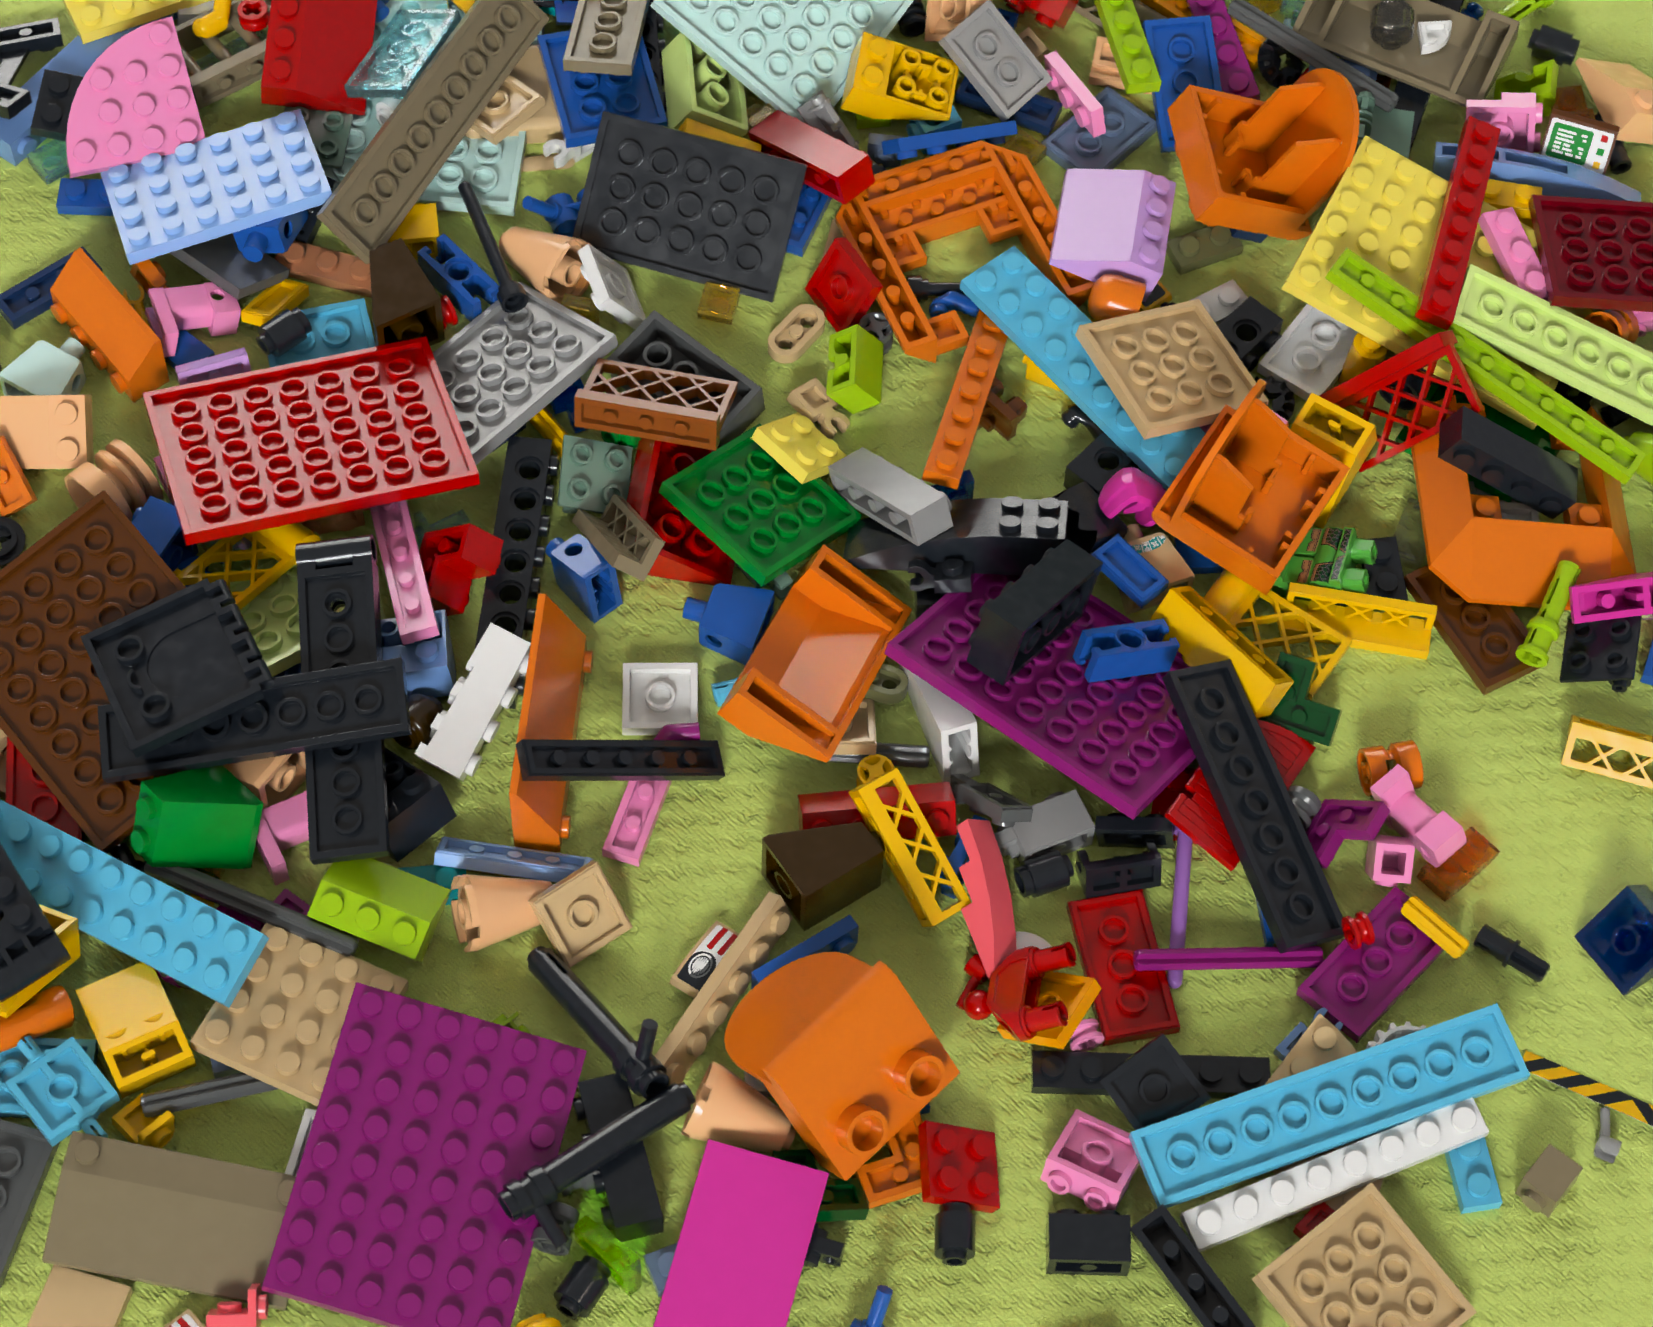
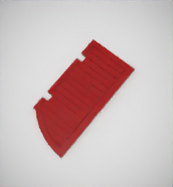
(1199, 814)

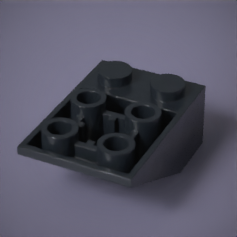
(414, 806)

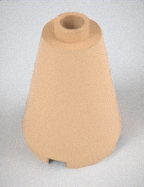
(545, 261)
(493, 908)
(736, 1114)

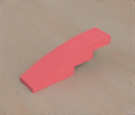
(991, 911)

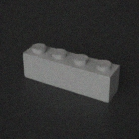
(891, 496)

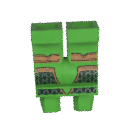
(1329, 561)

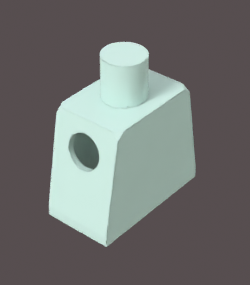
(45, 370)

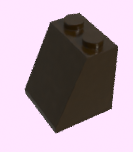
(402, 297)
(822, 869)

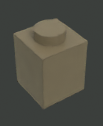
(1548, 1181)

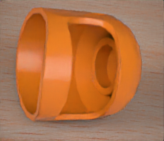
(1115, 297)

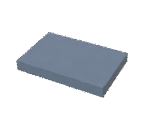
(1125, 131)

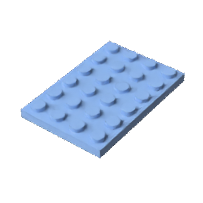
(216, 186)

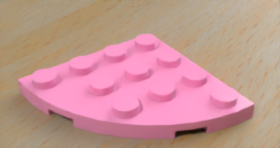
(133, 103)

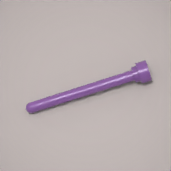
(1180, 901)

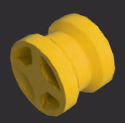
(872, 768)

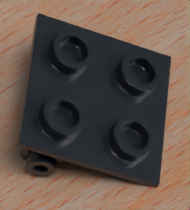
(1602, 652)

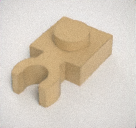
(813, 403)

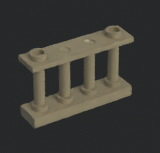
(232, 71)

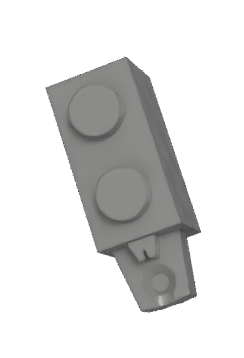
(1056, 824)

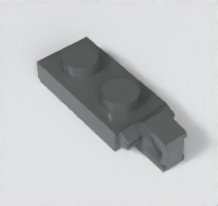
(990, 801)

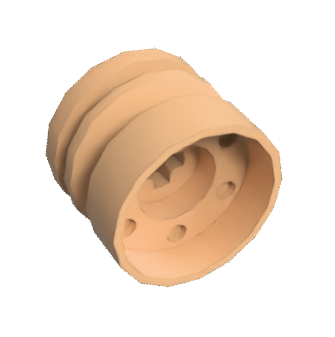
(117, 472)

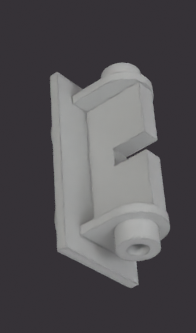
(821, 114)

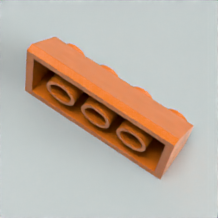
(108, 327)

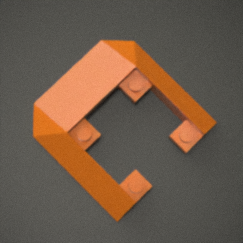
(939, 198)
(1514, 559)

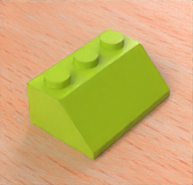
(380, 905)

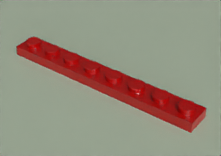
(1457, 223)

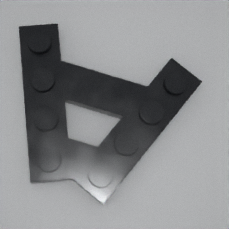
(15, 46)

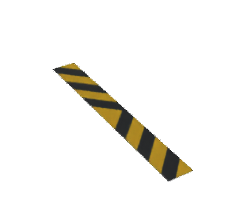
(1589, 1088)

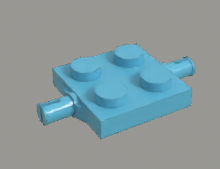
(61, 1090)

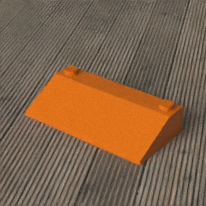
(816, 658)
(548, 713)

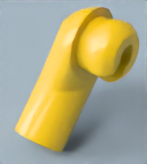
(213, 22)

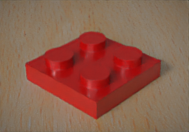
(843, 285)
(958, 1166)

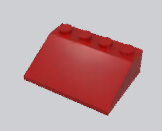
(315, 52)
(687, 550)

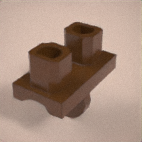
(1001, 415)

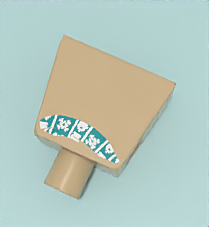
(1162, 556)

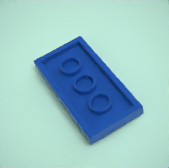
(1183, 57)

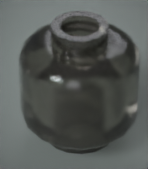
(1392, 23)

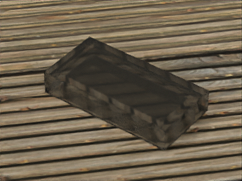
(1410, 536)

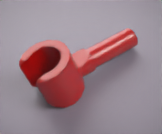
(976, 970)

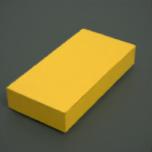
(273, 301)

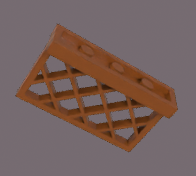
(652, 417)

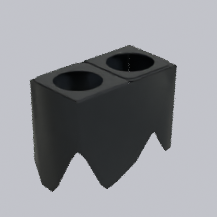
(1086, 522)

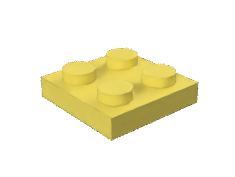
(798, 446)

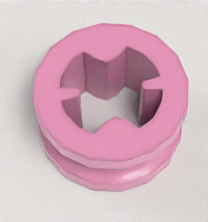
(1086, 1036)

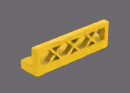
(1369, 630)
(1617, 739)
(898, 856)

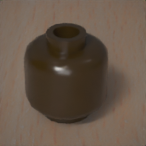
(422, 714)

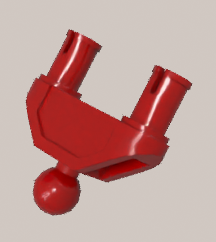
(1016, 991)

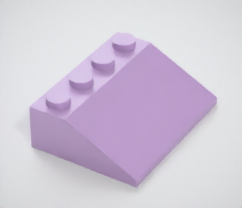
(1113, 224)

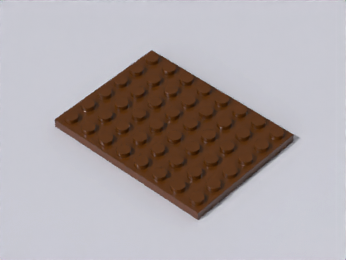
(50, 694)

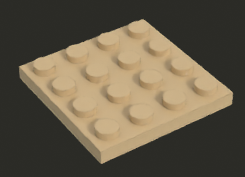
(1168, 367)
(289, 1013)
(1362, 1273)

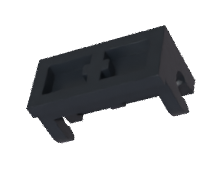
(1120, 872)

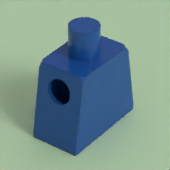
(270, 236)
(585, 576)
(732, 619)

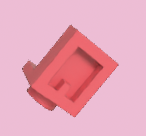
(233, 1315)

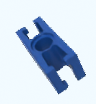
(458, 278)
(1125, 650)

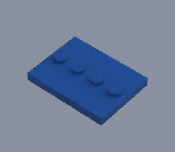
(584, 96)

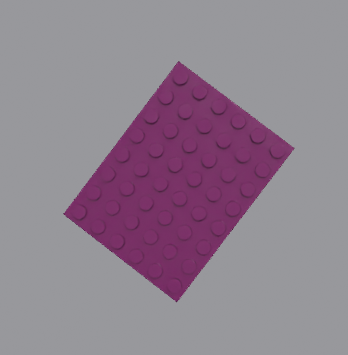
(1105, 735)
(407, 1162)

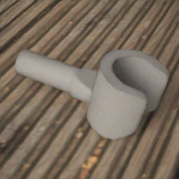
(1606, 1147)

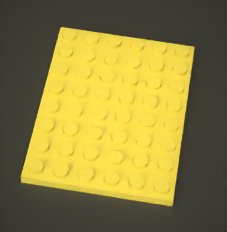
(1389, 217)

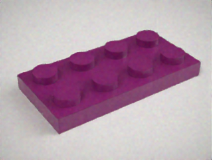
(1367, 981)

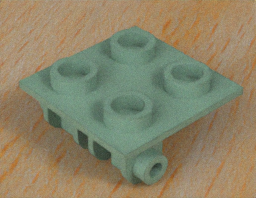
(1388, 128)
(328, 132)
(592, 474)

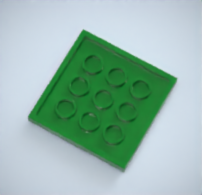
(758, 508)

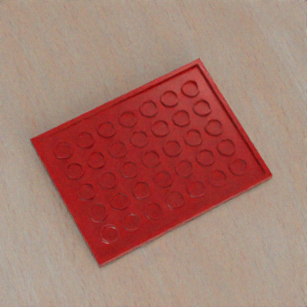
(308, 440)

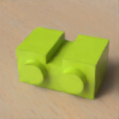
(857, 371)

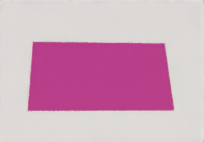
(741, 1241)

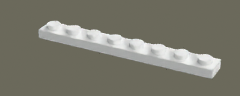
(1333, 1174)

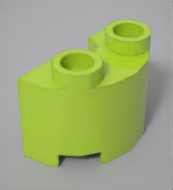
(1541, 82)

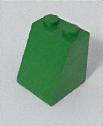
(196, 820)

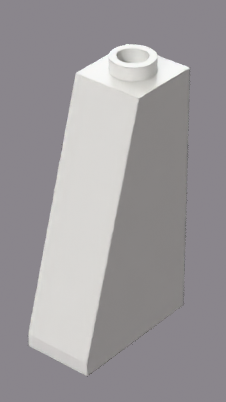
(947, 728)

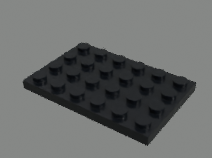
(689, 205)

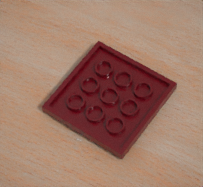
(1595, 251)

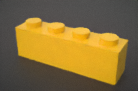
(1211, 638)

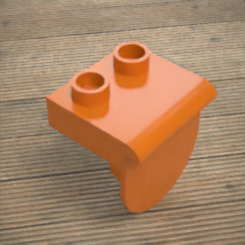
(1266, 161)
(1249, 492)
(839, 1054)

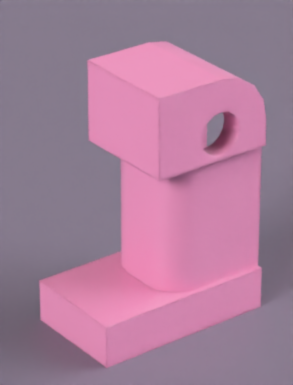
(188, 309)
(280, 829)
(1432, 833)

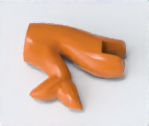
(40, 1015)

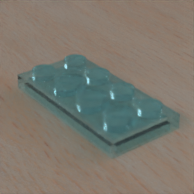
(402, 53)

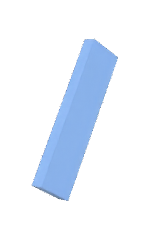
(506, 859)

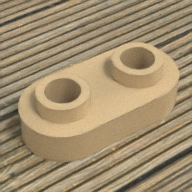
(793, 335)

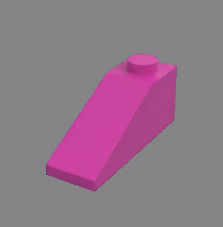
(1612, 598)

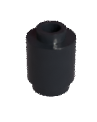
(1553, 44)
(283, 332)
(1043, 874)
(954, 1233)
(582, 1287)

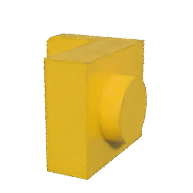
(138, 1129)

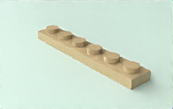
(724, 987)

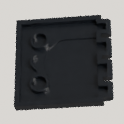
(178, 665)

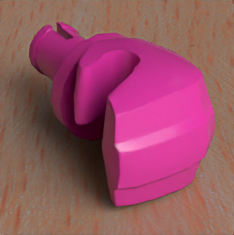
(1131, 492)

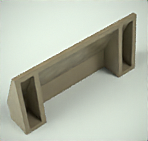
(1455, 72)
(166, 1218)

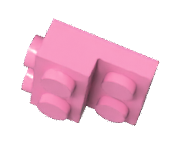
(1515, 117)
(1091, 1162)

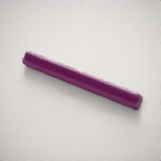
(1226, 958)

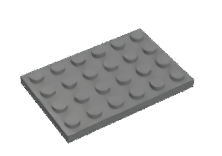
(516, 364)

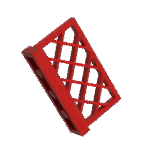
(1397, 369)

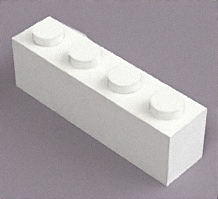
(476, 703)

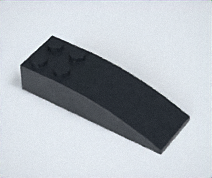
(992, 532)

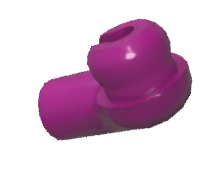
(680, 731)

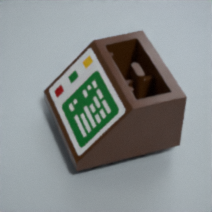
(1579, 140)

